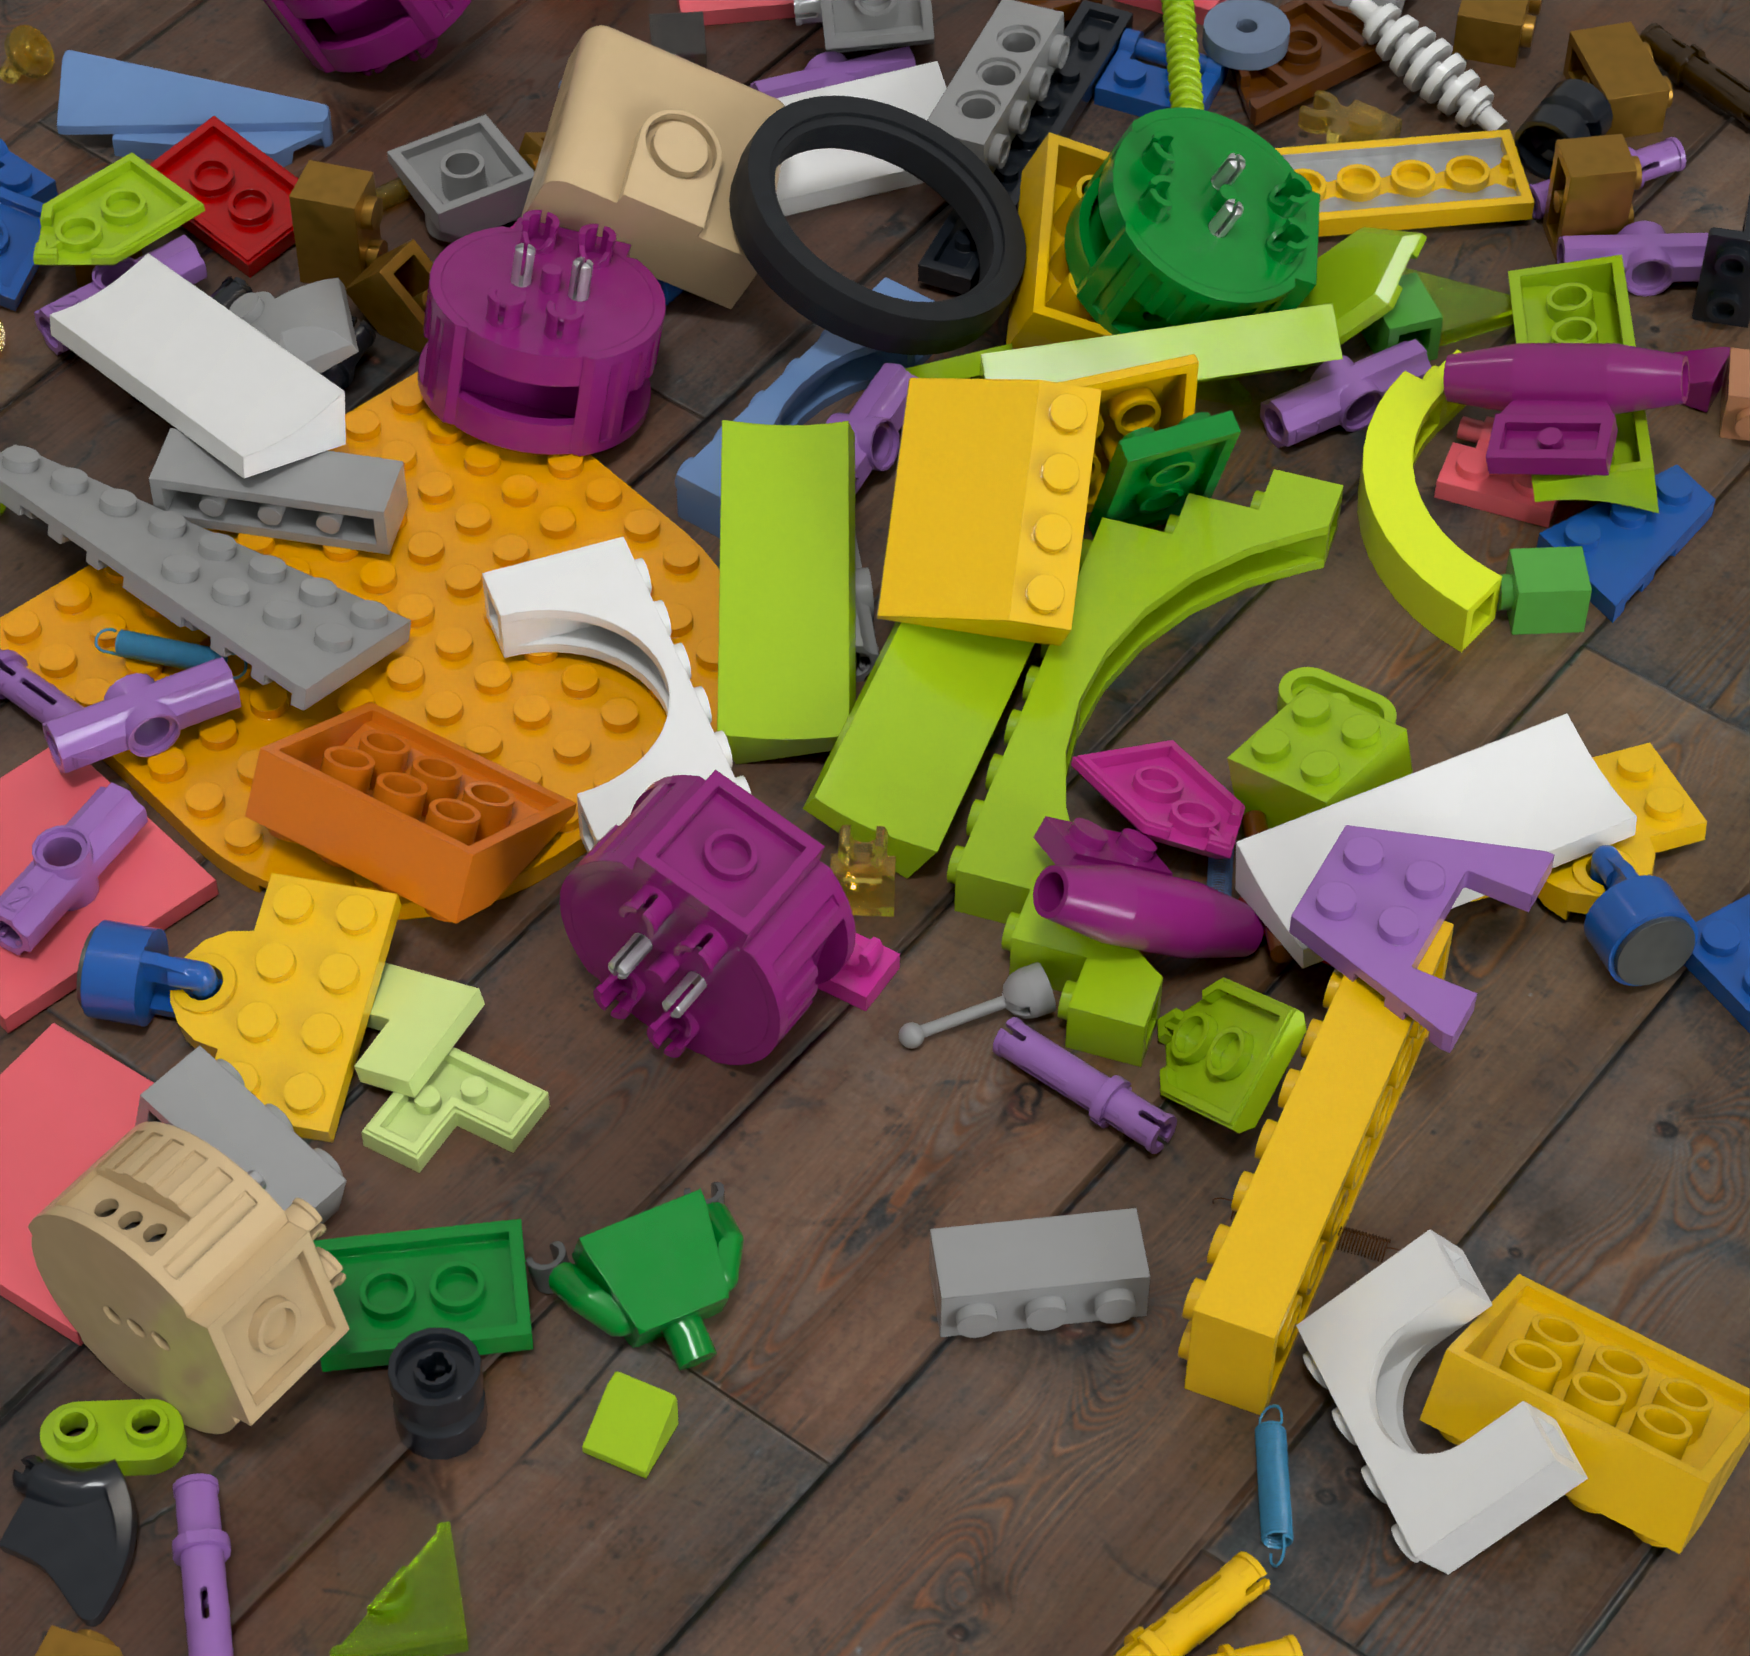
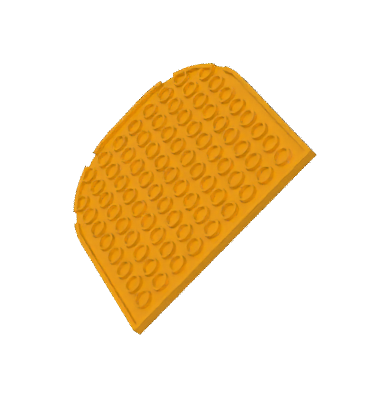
(468, 512)

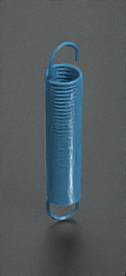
(161, 650)
(1273, 1484)

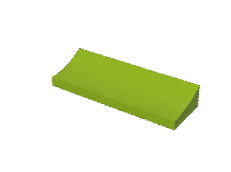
(1587, 305)
(1222, 347)
(786, 588)
(916, 737)

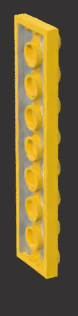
(1415, 181)

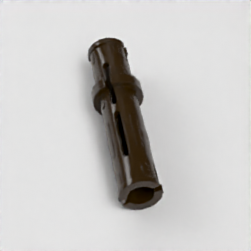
(1692, 68)

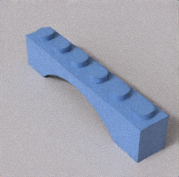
(807, 386)

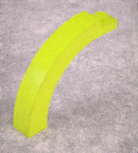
(1405, 545)

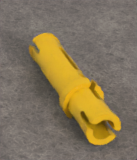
(1200, 1611)

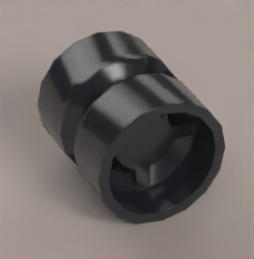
(1566, 112)
(438, 1393)

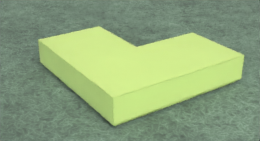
(418, 1027)
(458, 1094)

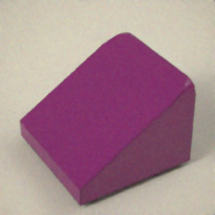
(1706, 375)

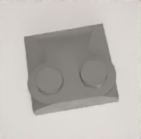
(464, 178)
(306, 321)

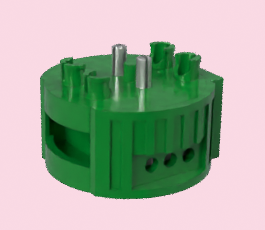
(1191, 226)

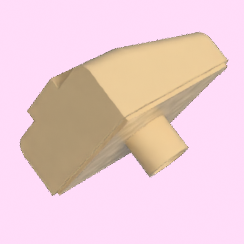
(652, 156)

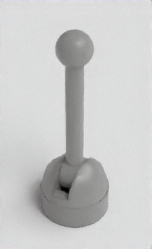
(1024, 994)

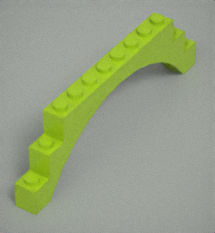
(1127, 596)

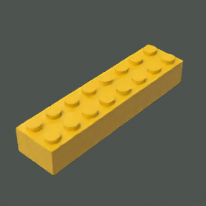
(1301, 1191)

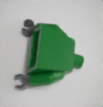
(653, 1274)

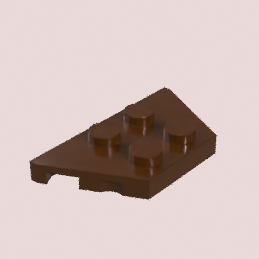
(1321, 53)

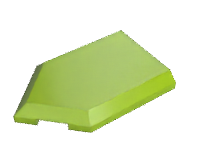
(112, 215)
(1363, 277)
(1228, 1053)

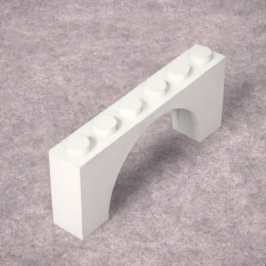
(602, 608)

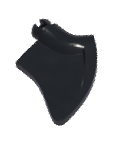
(75, 1530)

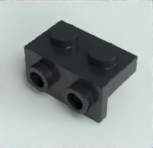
(1725, 277)

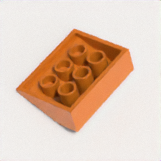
(405, 809)

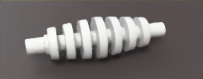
(1428, 65)

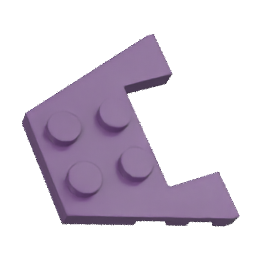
(1387, 898)

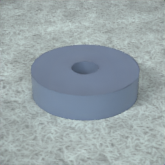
(1246, 34)

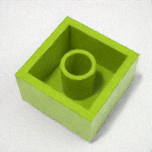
(1316, 757)

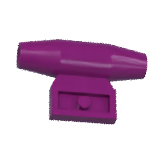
(1562, 400)
(1126, 896)

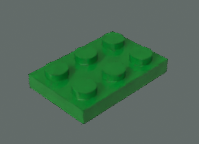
(1160, 467)
(430, 1278)

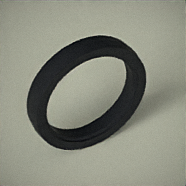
(835, 300)

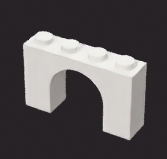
(1365, 1353)

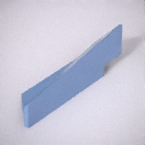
(158, 108)

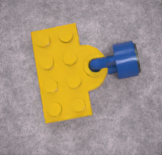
(1630, 914)
(269, 1000)

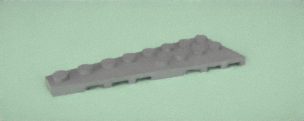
(249, 603)

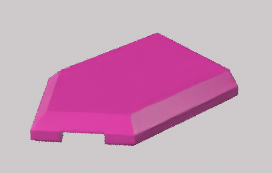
(1166, 796)

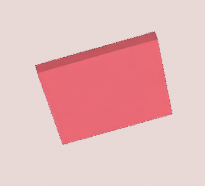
(144, 885)
(57, 1117)

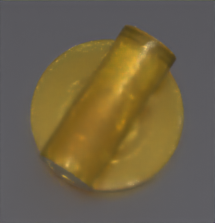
(27, 54)

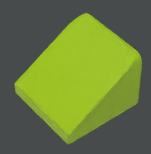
(632, 1424)

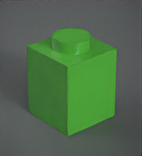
(1411, 318)
(1545, 590)

